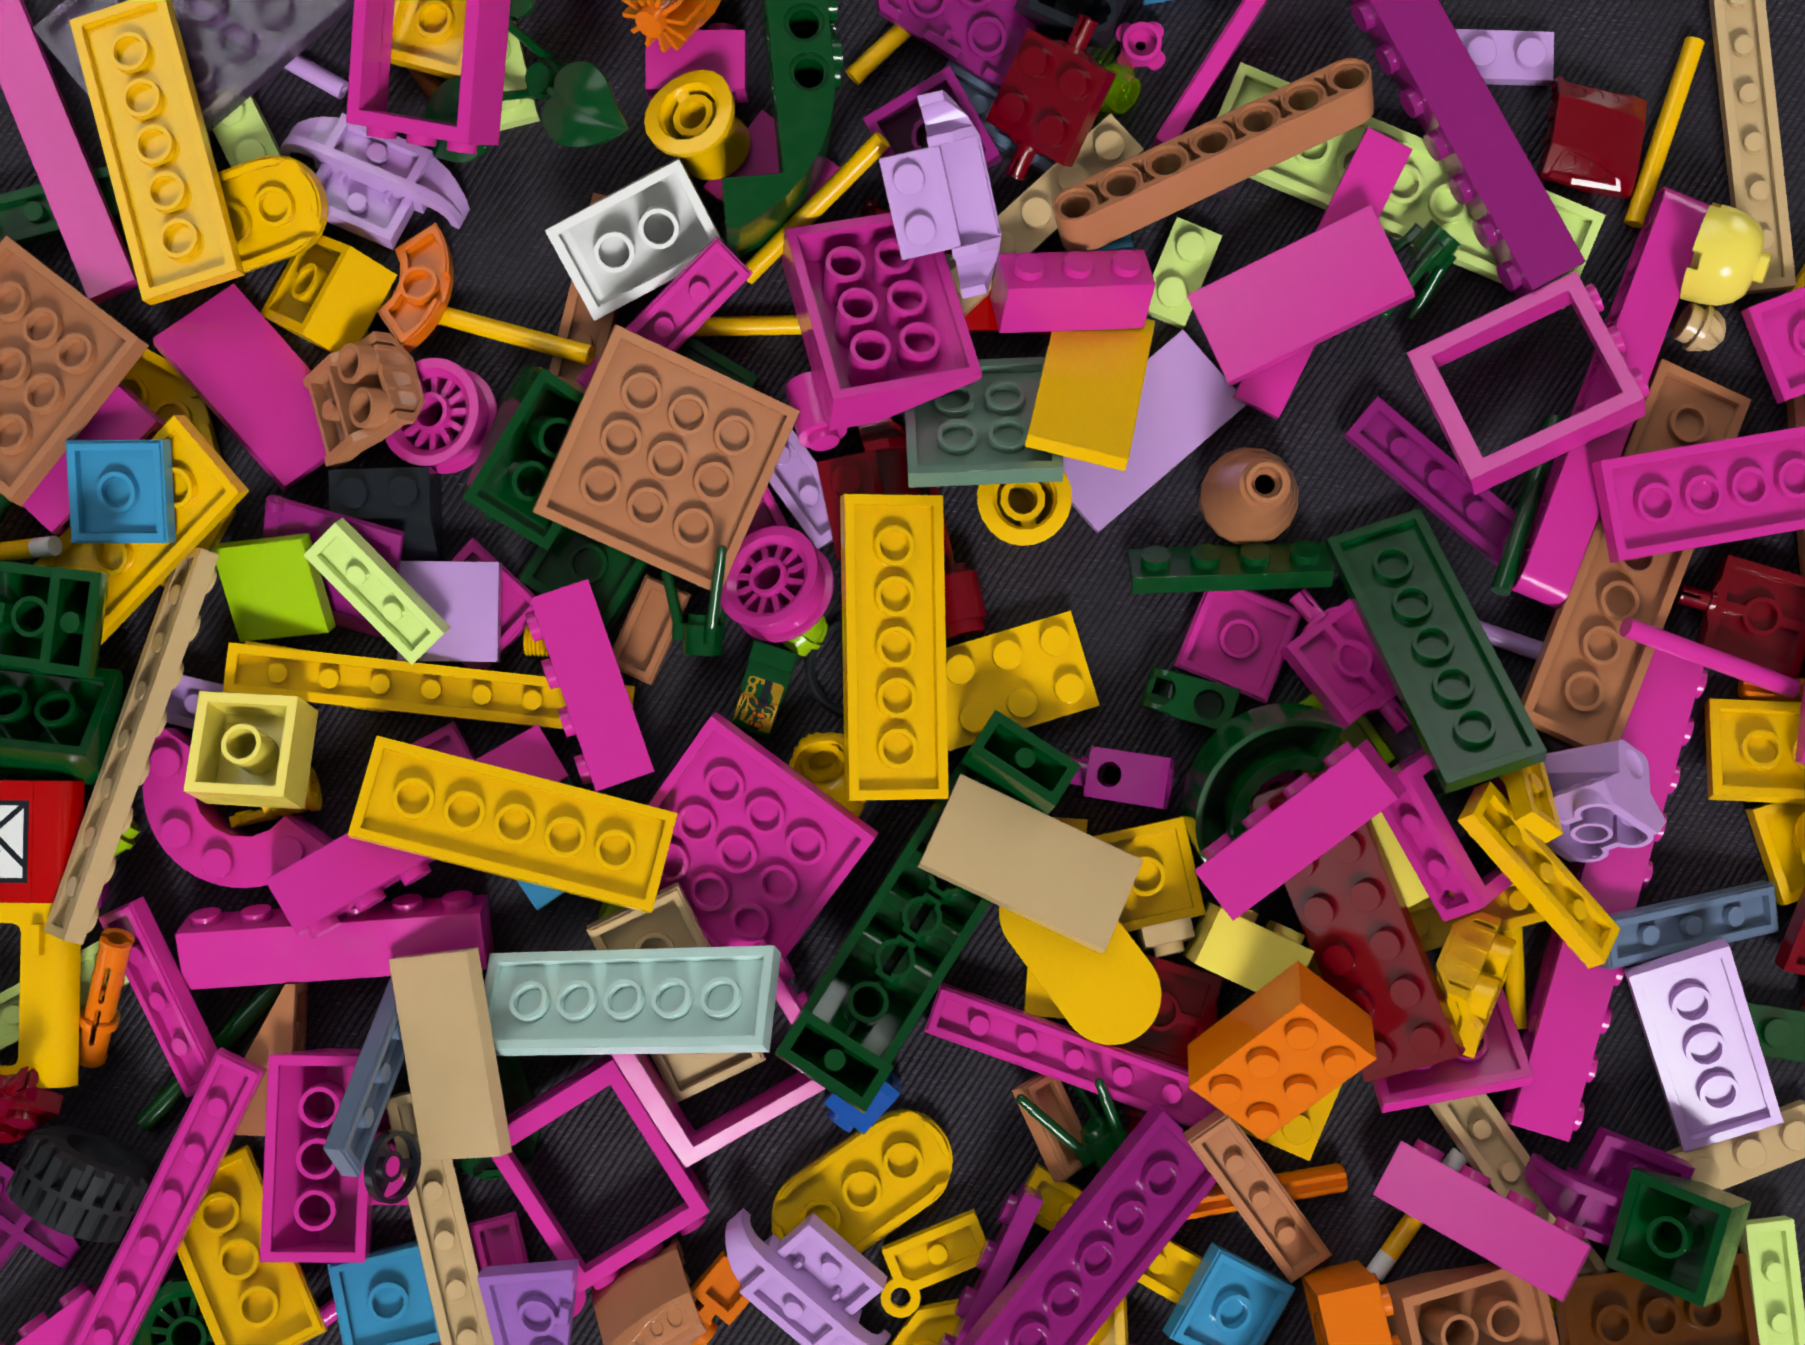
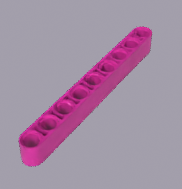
(1642, 316)

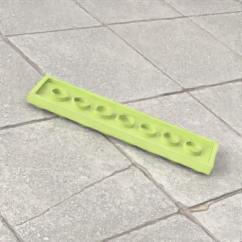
(1418, 194)

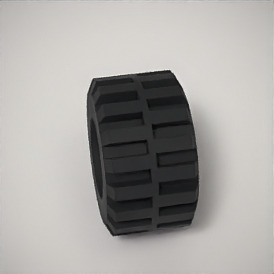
(79, 1183)

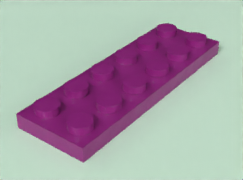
(1101, 1241)

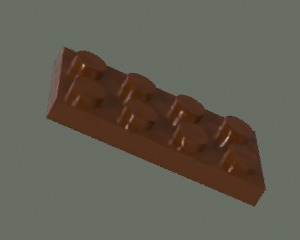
(1621, 1310)

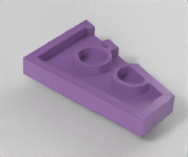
(530, 1301)

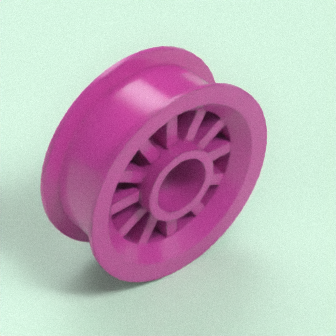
(464, 424)
(777, 585)

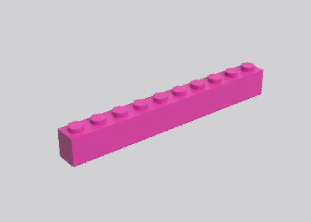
(1568, 998)

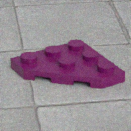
(971, 33)

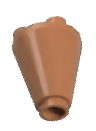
(1236, 507)

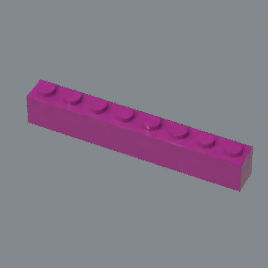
(1471, 141)

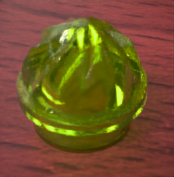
(1123, 90)

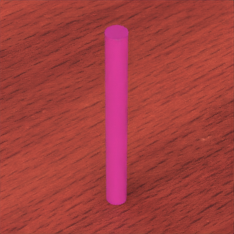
(1709, 657)

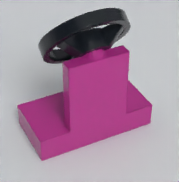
(385, 1165)

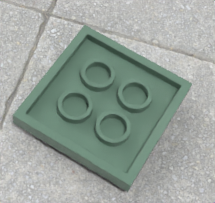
(980, 431)

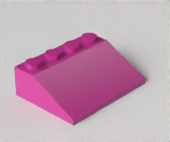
(875, 324)

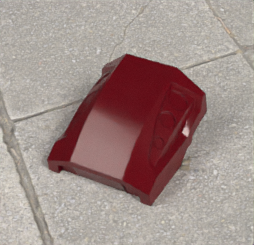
(1593, 139)

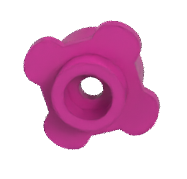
(1141, 32)

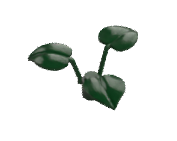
(578, 98)

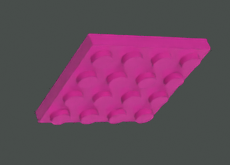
(754, 840)

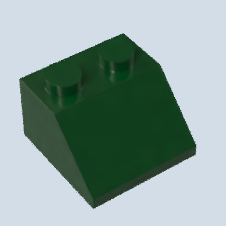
(1677, 1235)

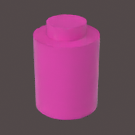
(811, 422)

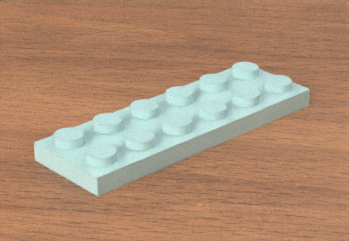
(633, 1001)

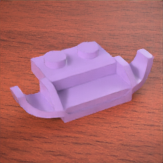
(374, 180)
(945, 195)
(806, 1281)

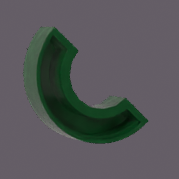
(1246, 756)

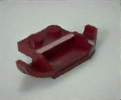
(876, 470)

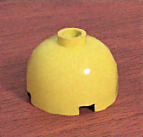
(1725, 257)

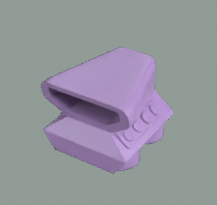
(1602, 800)

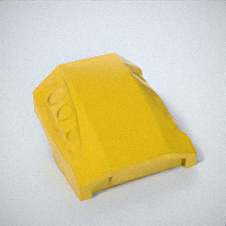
(1473, 973)

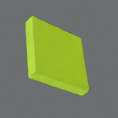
(273, 588)

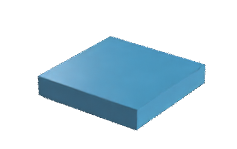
(121, 491)
(384, 1299)
(1228, 1302)

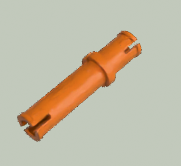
(112, 954)

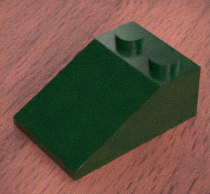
(522, 453)

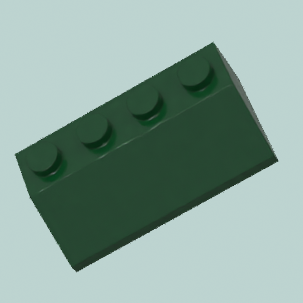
(57, 723)

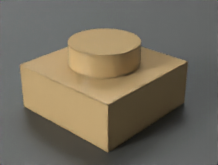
(1166, 937)

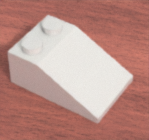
(634, 238)

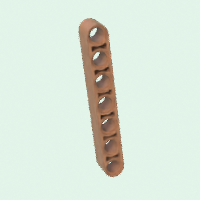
(1215, 155)

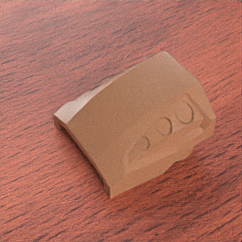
(363, 395)
(649, 1303)

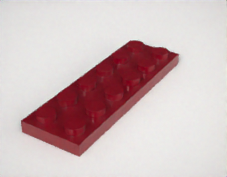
(1372, 949)

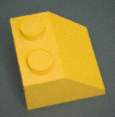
(329, 294)

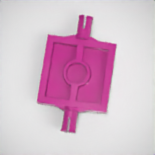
(1341, 664)

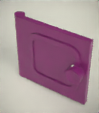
(291, 518)

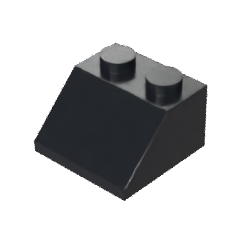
(397, 499)

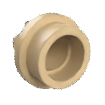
(1699, 328)

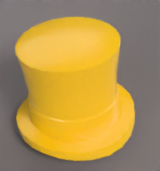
(698, 124)
(1025, 511)

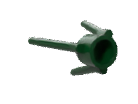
(1433, 253)
(703, 631)
(1100, 1135)

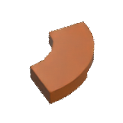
(422, 288)

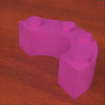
(202, 838)

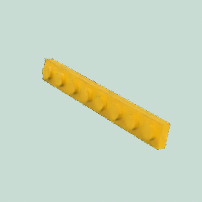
(395, 685)

